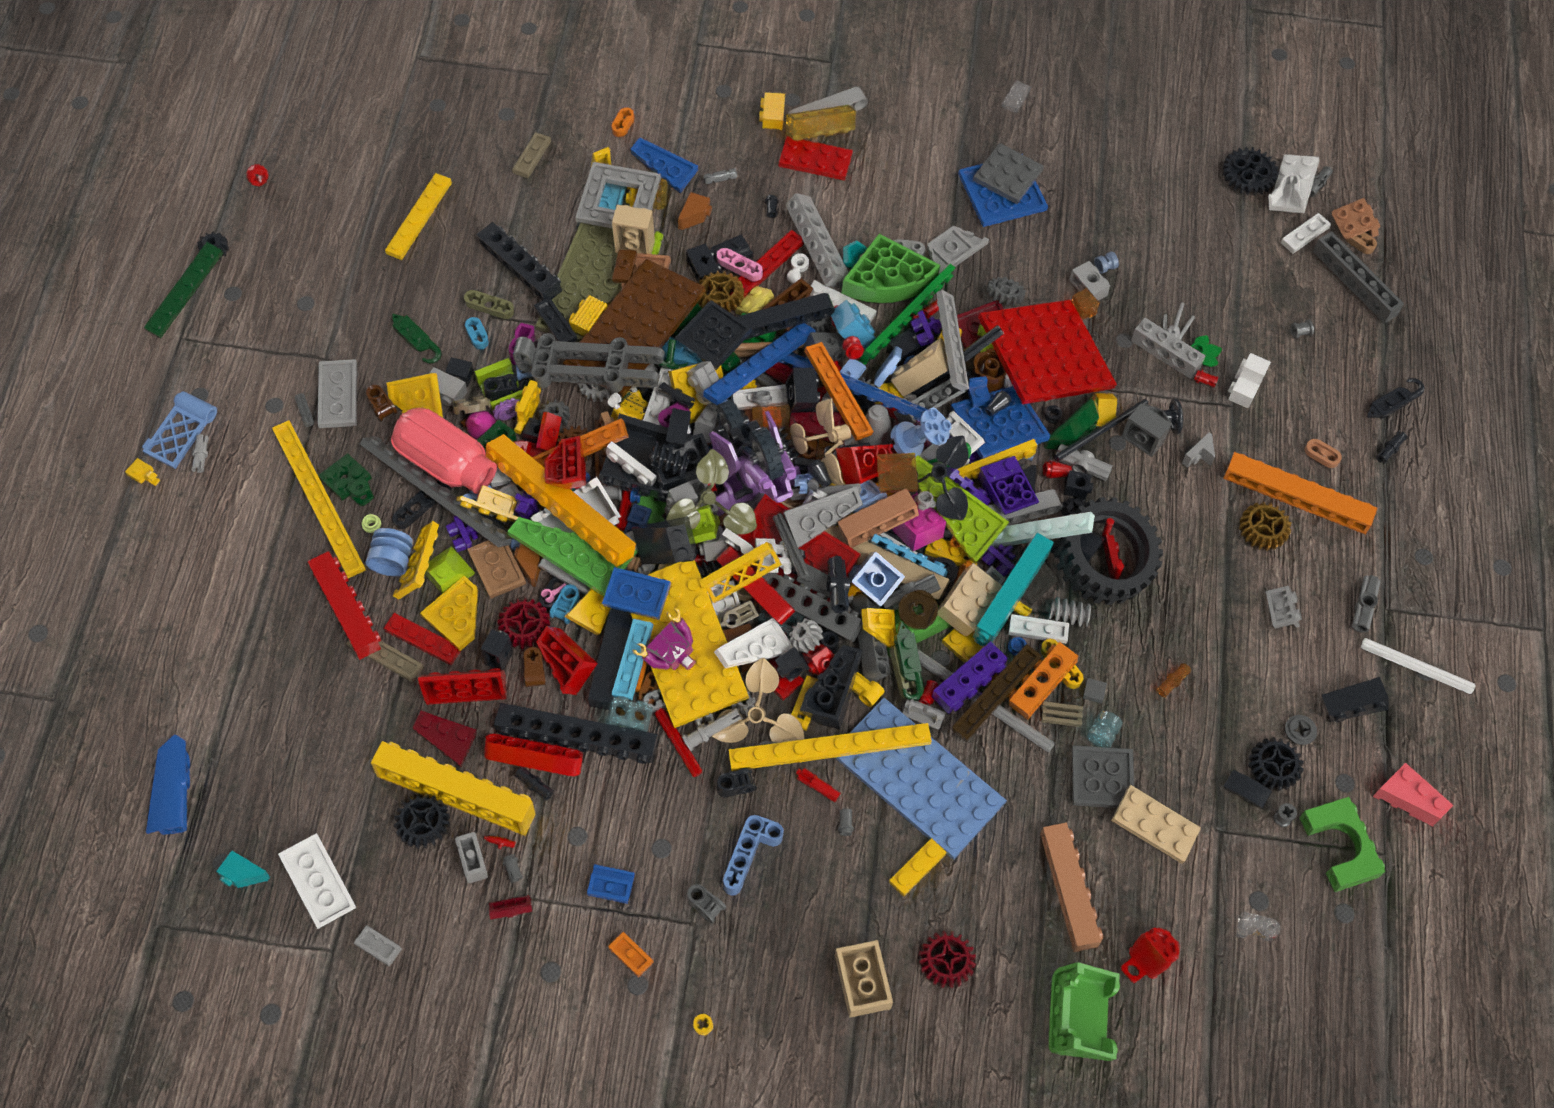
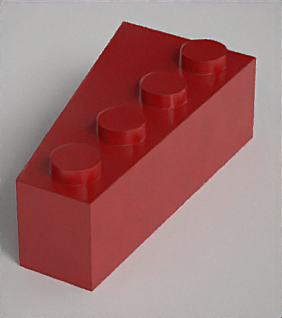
(860, 462)

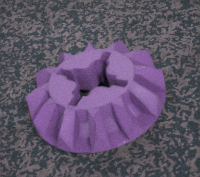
(505, 409)

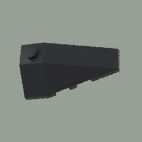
(831, 693)

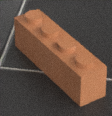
(878, 518)

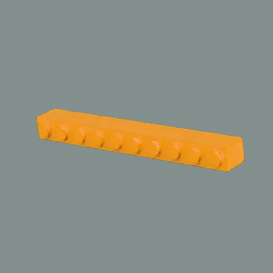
(561, 502)

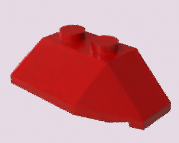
(566, 464)

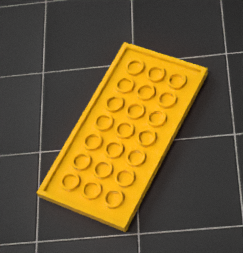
(707, 684)

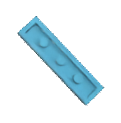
(631, 664)

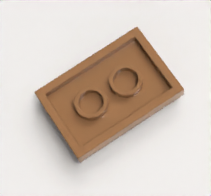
(496, 568)

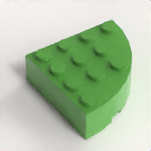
(889, 273)

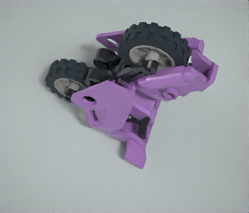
(753, 458)

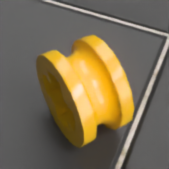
(703, 1031)

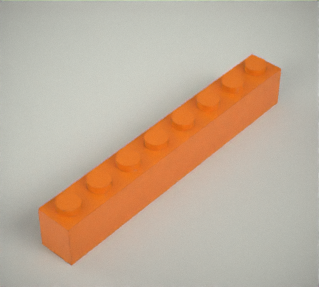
(1300, 493)

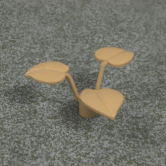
(836, 434)
(762, 678)

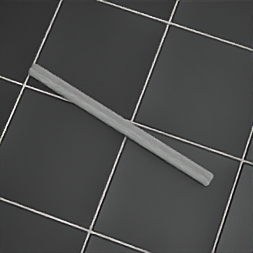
(1001, 713)

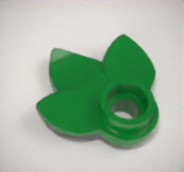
(1210, 351)

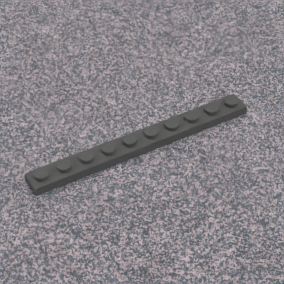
(436, 491)

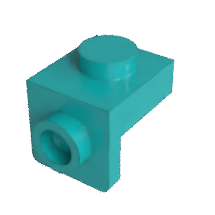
(852, 253)

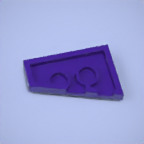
(967, 484)

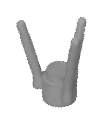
(1173, 329)

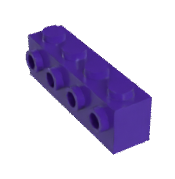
(969, 678)

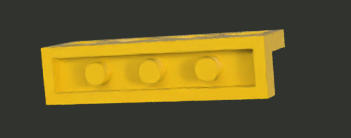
(738, 565)

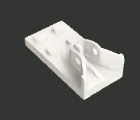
(1293, 183)
(317, 881)

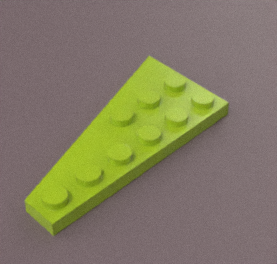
(979, 526)

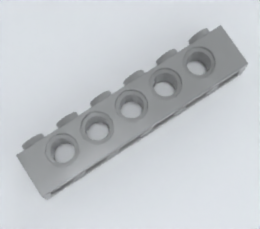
(817, 240)

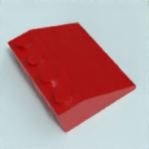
(463, 686)

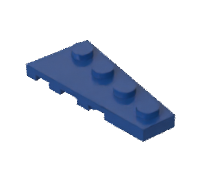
(671, 167)

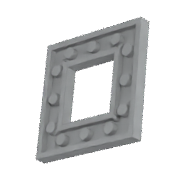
(599, 175)

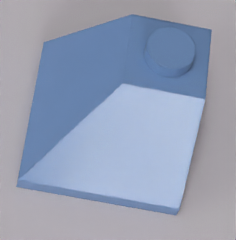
(877, 578)

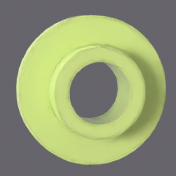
(371, 519)

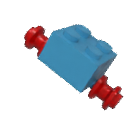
(853, 328)

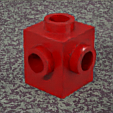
(818, 659)

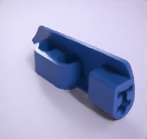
(170, 788)

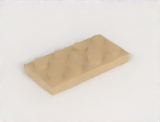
(1156, 824)

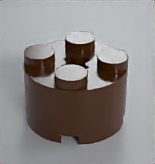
(989, 365)

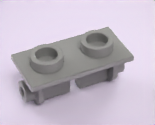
(923, 713)

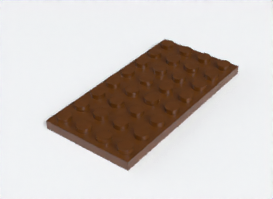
(644, 313)

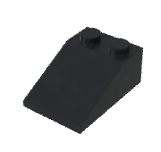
(666, 542)

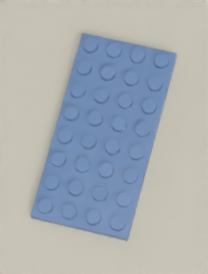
(923, 784)

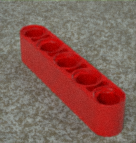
(760, 589)
(533, 754)

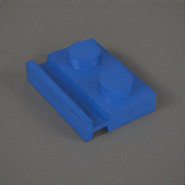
(611, 884)

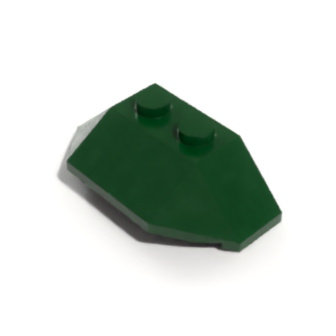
(1076, 426)

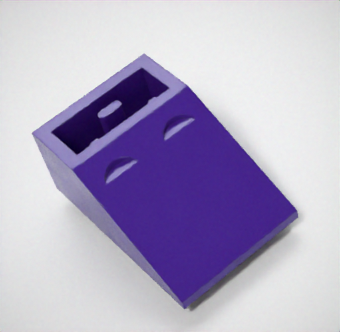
(1007, 485)

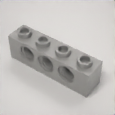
(1168, 348)

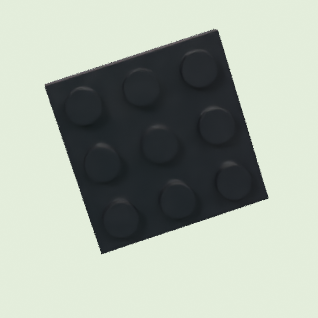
(713, 334)

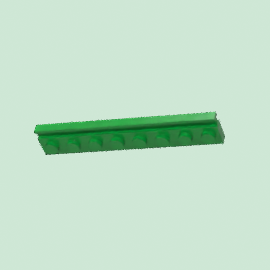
(906, 316)

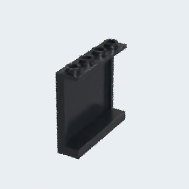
(640, 441)

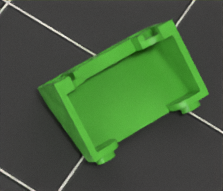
(1081, 1012)

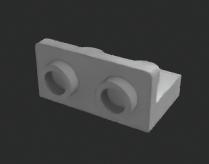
(1283, 608)

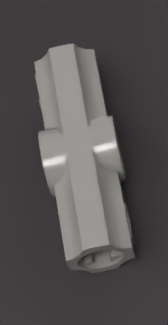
(1085, 462)

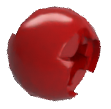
(261, 171)

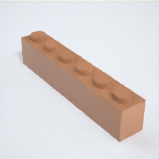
(1070, 887)

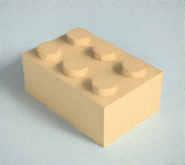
(633, 229)
(969, 599)
(863, 978)

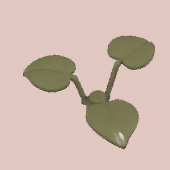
(712, 470)

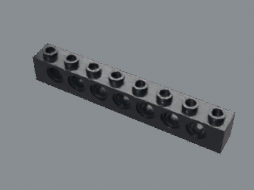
(508, 714)

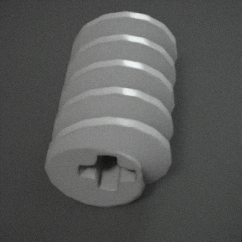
(1070, 611)

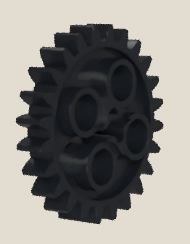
(1250, 171)

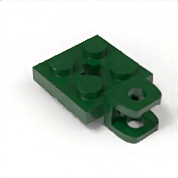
(354, 486)

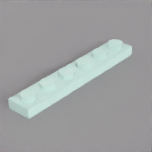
(1049, 528)

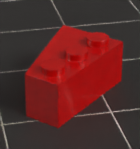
(567, 659)

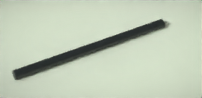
(1097, 432)

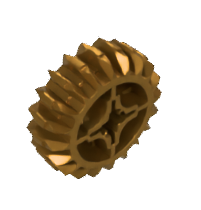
(720, 288)
(1267, 520)

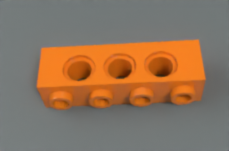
(1028, 705)

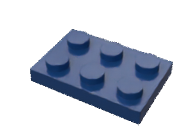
(636, 593)

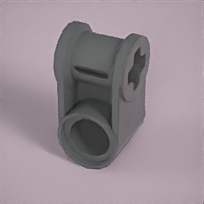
(706, 903)

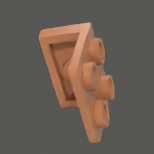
(1356, 219)

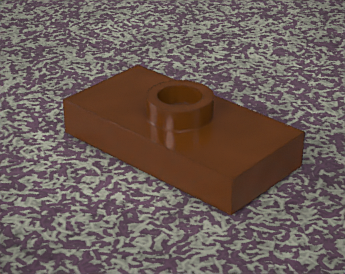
(624, 266)

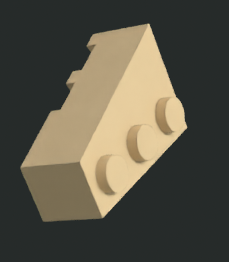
(921, 368)

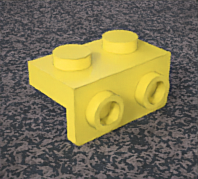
(755, 300)

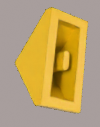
(1106, 406)

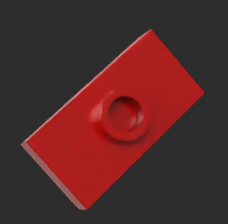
(548, 431)

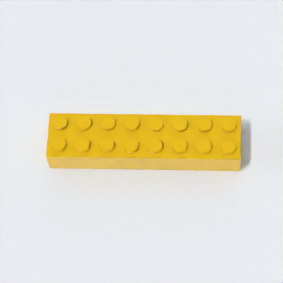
(454, 787)

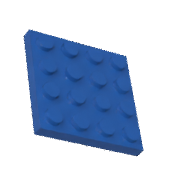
(994, 208)
(1004, 429)

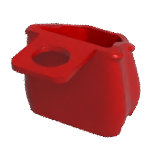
(1152, 954)

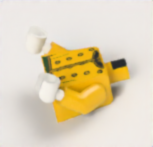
(630, 405)

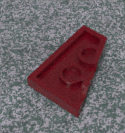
(969, 322)
(811, 425)
(447, 736)

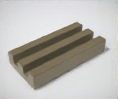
(1046, 706)

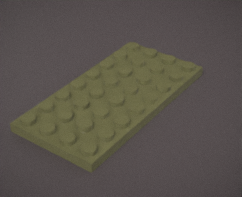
(586, 272)

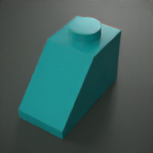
(240, 871)

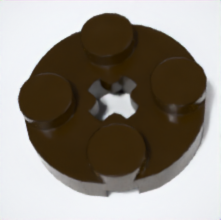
(924, 619)

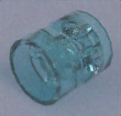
(1105, 729)

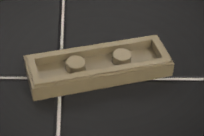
(531, 155)

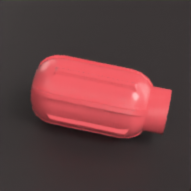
(442, 450)

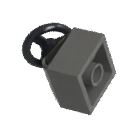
(1150, 425)

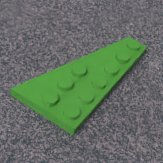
(566, 552)

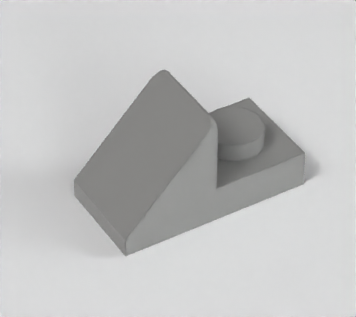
(1202, 450)

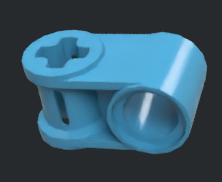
(563, 604)

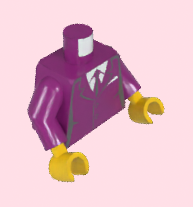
(670, 646)

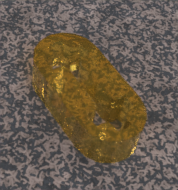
(663, 194)

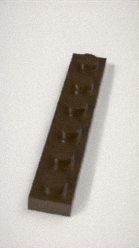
(996, 693)

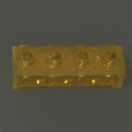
(820, 122)

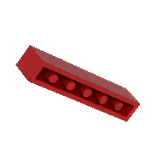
(346, 609)

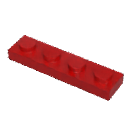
(422, 639)

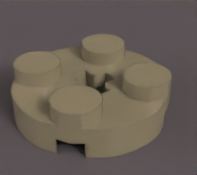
(471, 406)

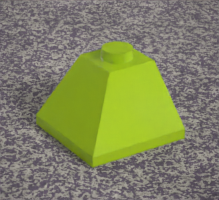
(447, 569)

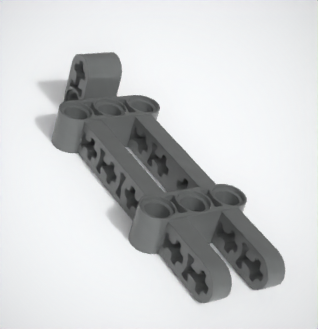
(543, 367)

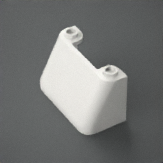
(594, 495)

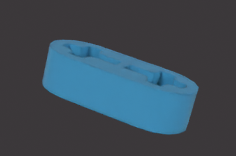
(479, 332)

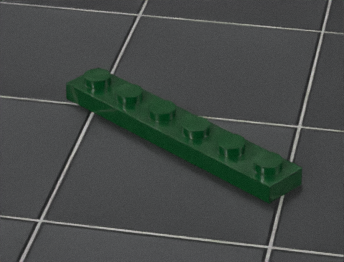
(183, 290)

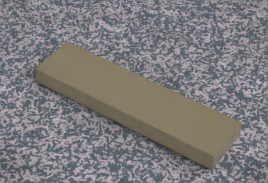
(395, 661)

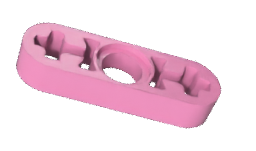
(744, 270)

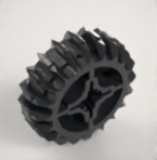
(1280, 759)
(411, 834)

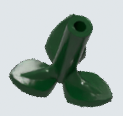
(669, 362)

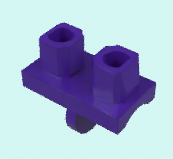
(922, 323)
(526, 505)
(458, 528)
(992, 555)

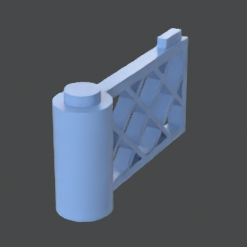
(191, 408)

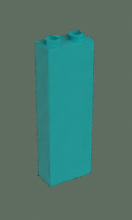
(1012, 590)

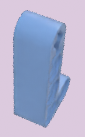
(746, 855)

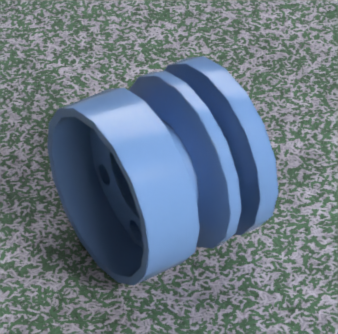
(389, 552)

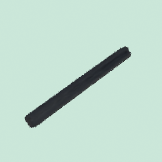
(968, 353)

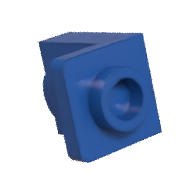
(978, 391)

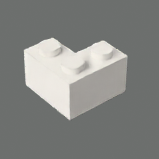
(1249, 379)

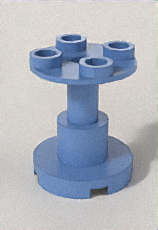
(911, 438)

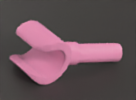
(552, 593)

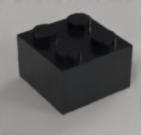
(802, 390)

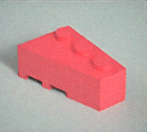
(1415, 795)

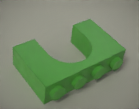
(1343, 816)

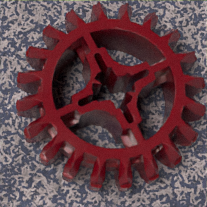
(509, 620)
(964, 956)

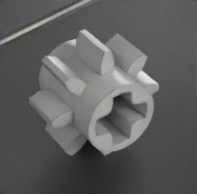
(744, 709)

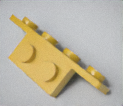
(492, 502)

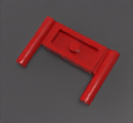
(1111, 551)

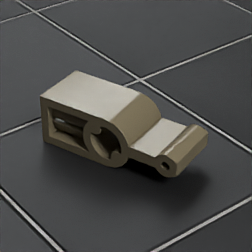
(739, 620)

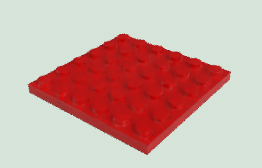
(1048, 351)

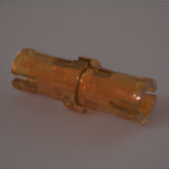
(1173, 680)

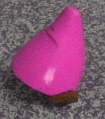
(478, 423)

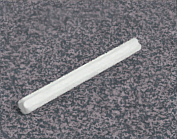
(1418, 666)

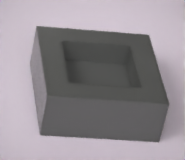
(1094, 690)

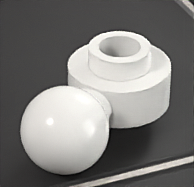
(794, 275)

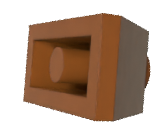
(694, 211)
(528, 563)

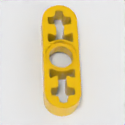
(1074, 672)

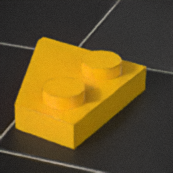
(880, 624)

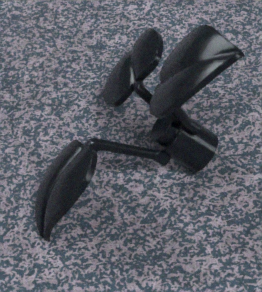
(955, 455)

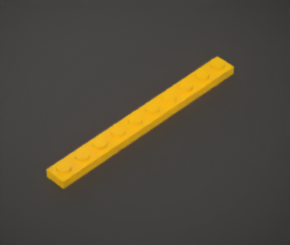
(319, 499)
(830, 747)

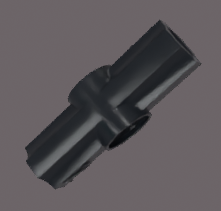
(838, 584)

